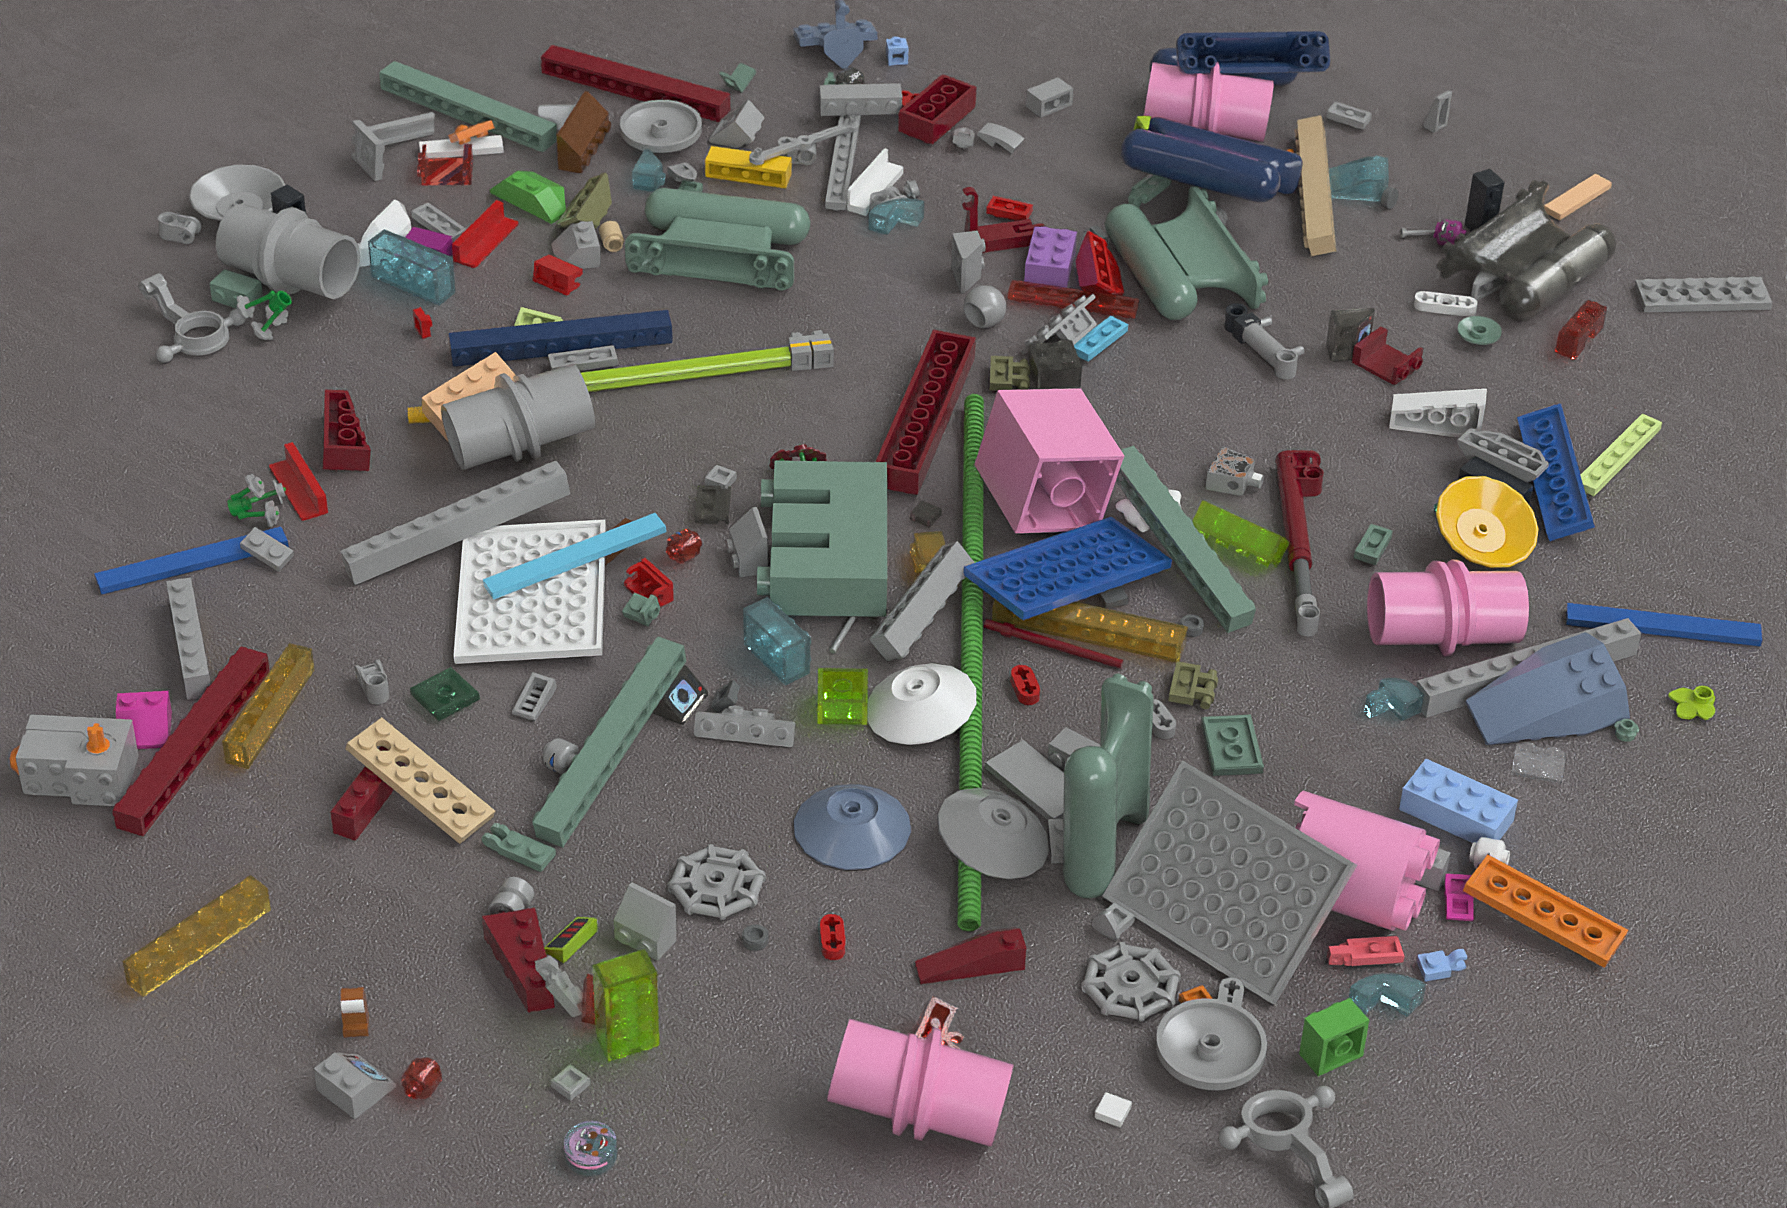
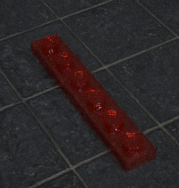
(1062, 297)

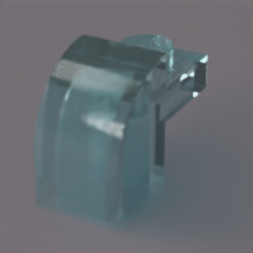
(1394, 695)

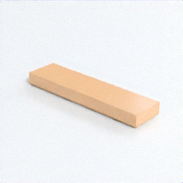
(1577, 196)

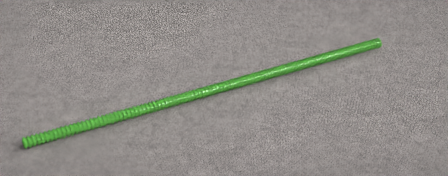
(971, 646)

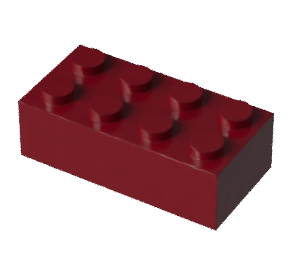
(937, 109)

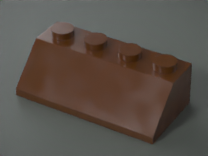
(582, 134)

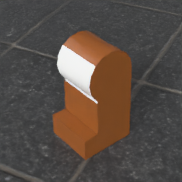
(354, 1012)

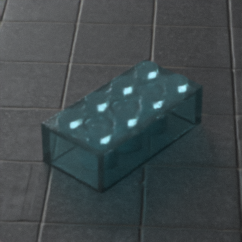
(411, 267)

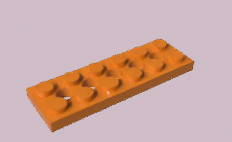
(1549, 924)

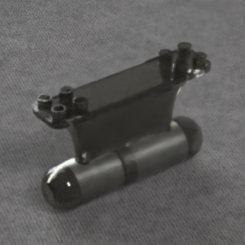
(1529, 254)

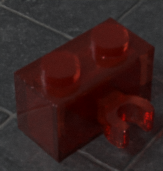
(938, 1015)

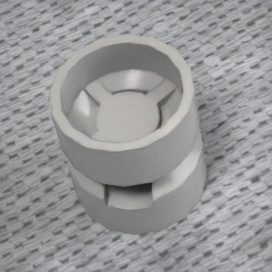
(512, 896)

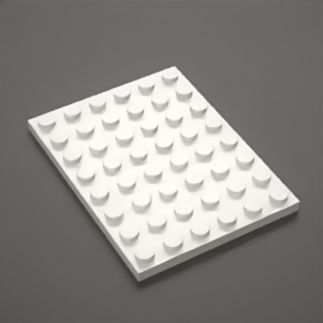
(539, 621)

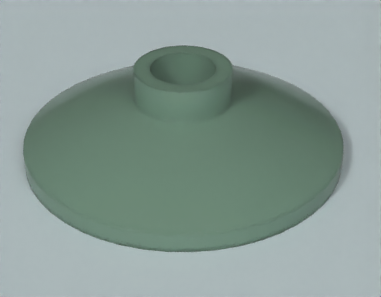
(1479, 330)

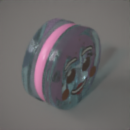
(590, 1148)

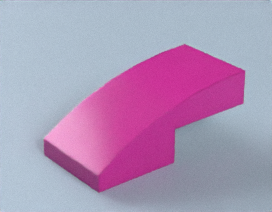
(1457, 902)

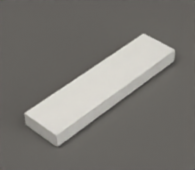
(480, 146)

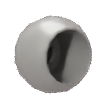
(984, 306)

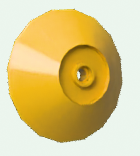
(1497, 510)

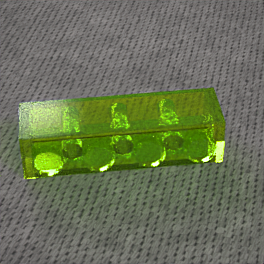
(1240, 534)

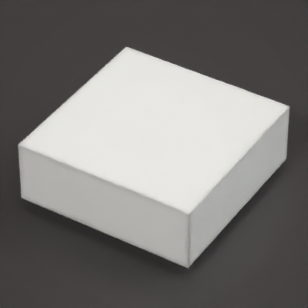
(1113, 1109)

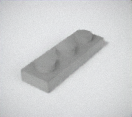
(437, 221)
(585, 359)

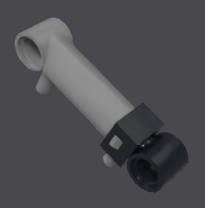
(1249, 330)

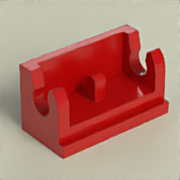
(556, 274)
(649, 581)

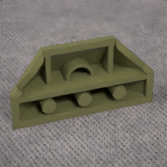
(589, 203)

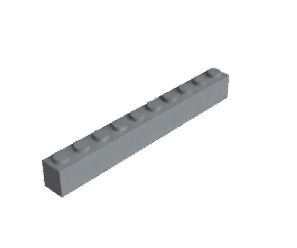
(455, 522)
(1453, 688)

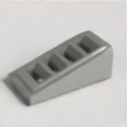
(1438, 113)
(535, 681)

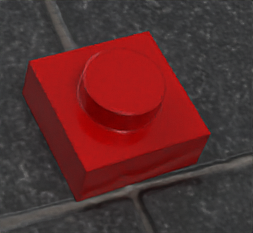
(422, 322)

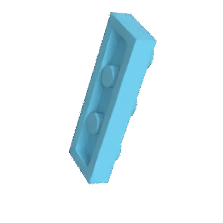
(1100, 338)

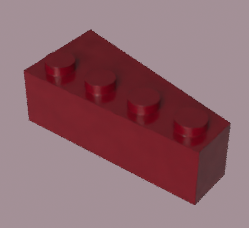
(342, 436)

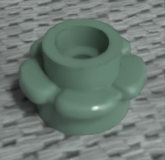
(1626, 730)

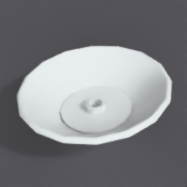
(921, 704)

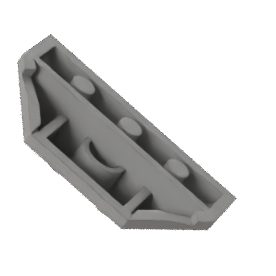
(1504, 453)

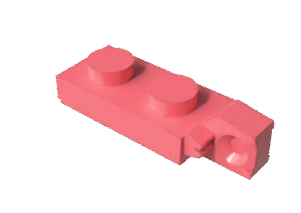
(1366, 951)

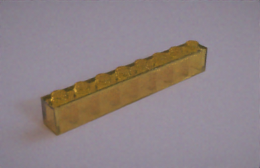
(1105, 629)

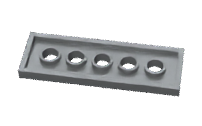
(1703, 294)

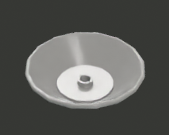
(233, 185)
(993, 833)

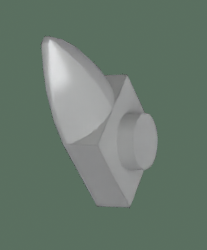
(963, 137)
(682, 172)

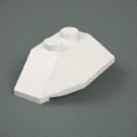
(392, 218)

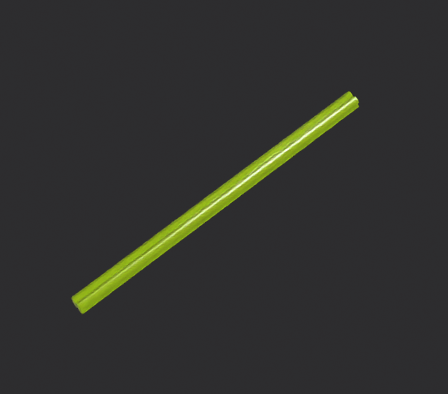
(687, 369)

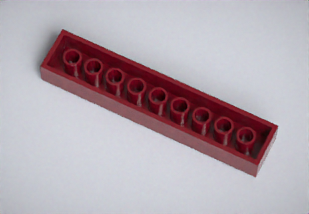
(926, 410)

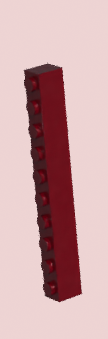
(633, 82)
(190, 741)

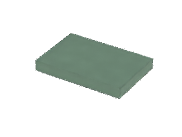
(1232, 745)

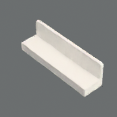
(875, 178)

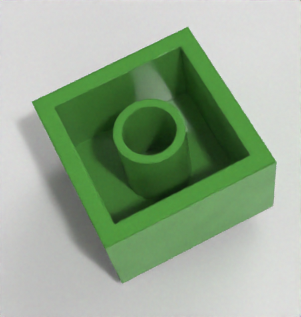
(1334, 1036)

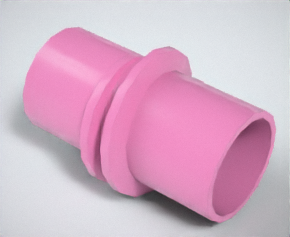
(1210, 101)
(1447, 607)
(920, 1083)

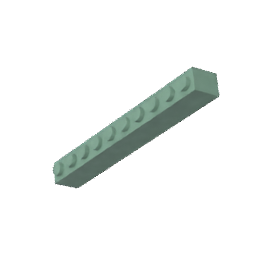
(468, 106)
(1184, 542)
(609, 742)

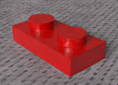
(1009, 208)

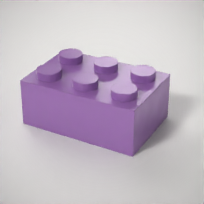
(1050, 256)

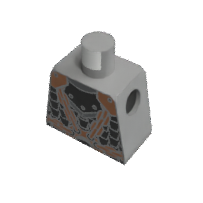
(1232, 473)

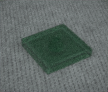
(445, 693)

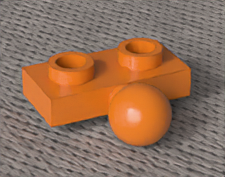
(463, 132)

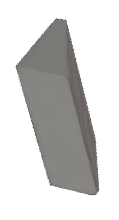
(555, 113)

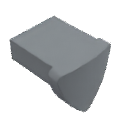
(1113, 921)

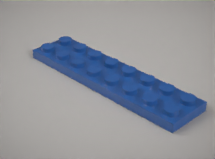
(1560, 485)

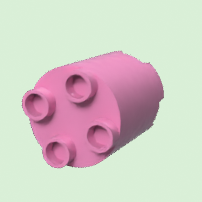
(1386, 856)

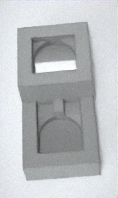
(1003, 136)

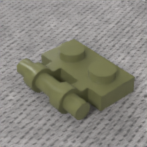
(1002, 373)
(1185, 683)

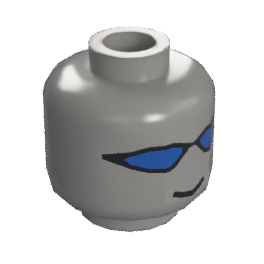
(559, 755)

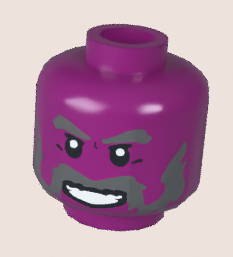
(1447, 231)

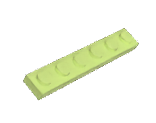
(1619, 453)

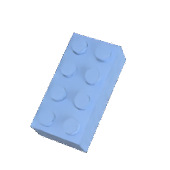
(1457, 803)

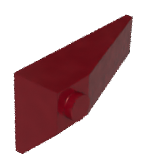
(980, 955)

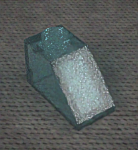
(648, 172)

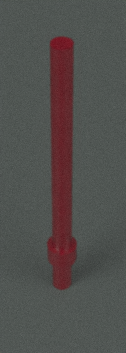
(1009, 630)

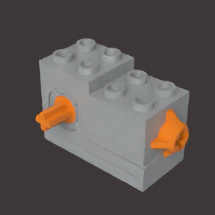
(76, 758)

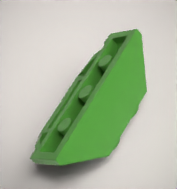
(533, 195)

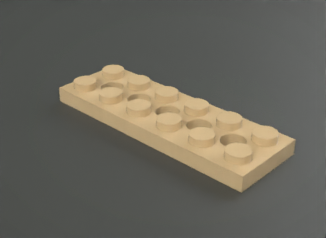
(420, 794)

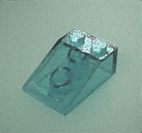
(1360, 179)

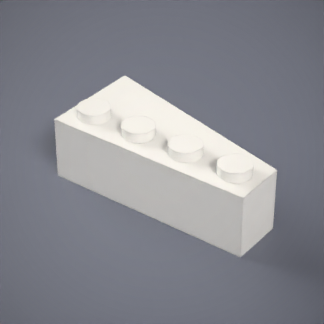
(1439, 412)

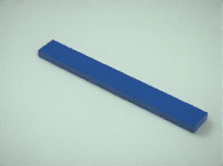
(178, 563)
(1667, 624)

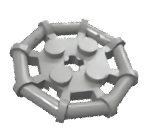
(720, 864)
(1127, 992)

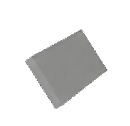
(1030, 778)

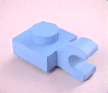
(1438, 966)

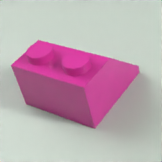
(150, 716)

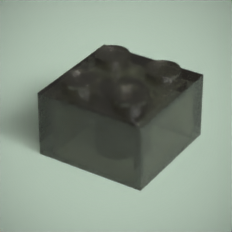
(1055, 365)

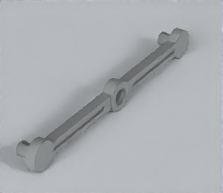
(803, 141)

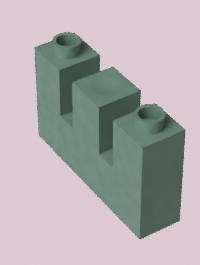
(827, 538)

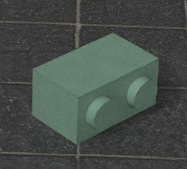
(229, 285)

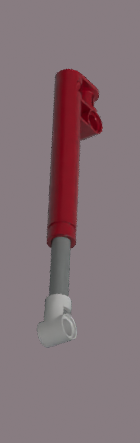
(1298, 480)

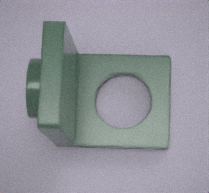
(739, 78)

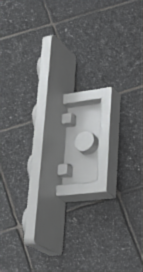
(745, 726)

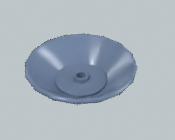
(852, 827)

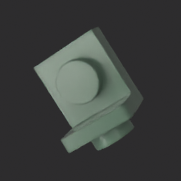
(642, 609)

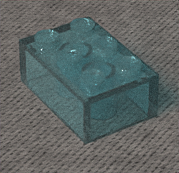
(776, 640)

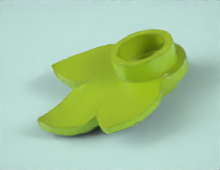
(1694, 702)

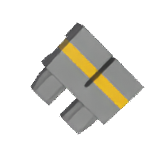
(810, 350)

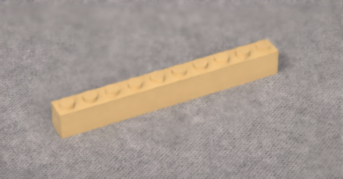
(1315, 187)

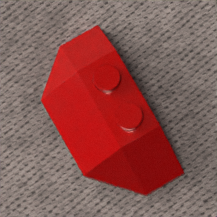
(1097, 267)

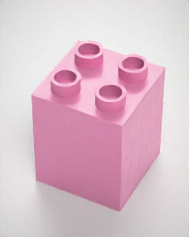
(1048, 459)

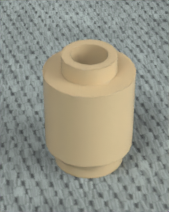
(611, 236)

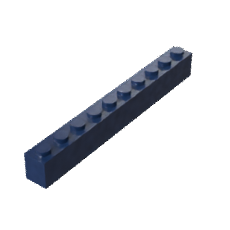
(560, 337)

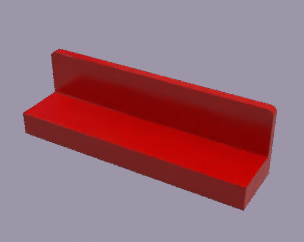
(483, 236)
(300, 484)

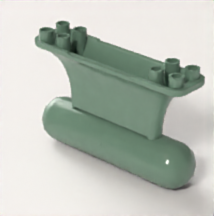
(718, 238)
(1184, 256)
(1107, 786)

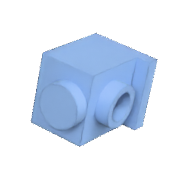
(897, 46)

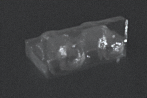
(1538, 762)

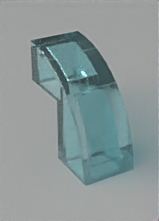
(887, 214)
(1395, 990)

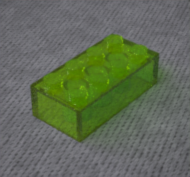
(626, 1005)

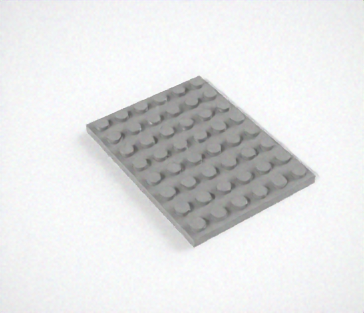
(1229, 881)

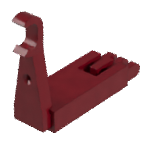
(1000, 235)

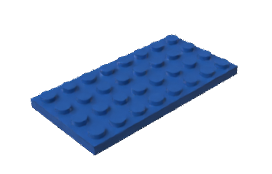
(1067, 567)

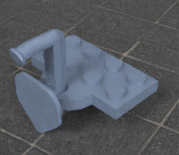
(840, 41)

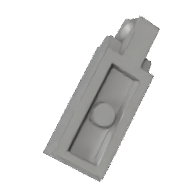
(560, 985)

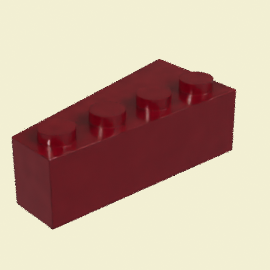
(517, 945)

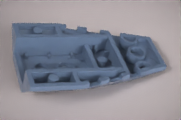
(1553, 694)

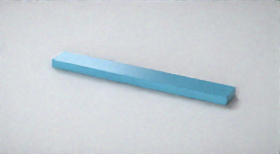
(574, 556)

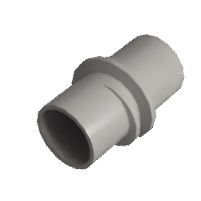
(288, 251)
(518, 416)

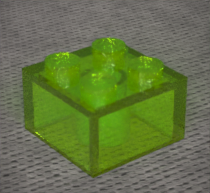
(842, 696)

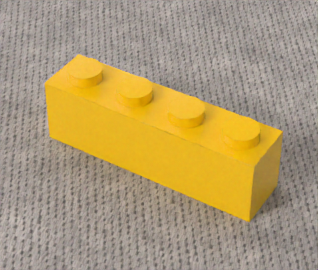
(735, 166)

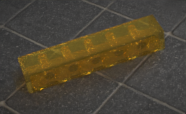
(268, 706)
(196, 935)

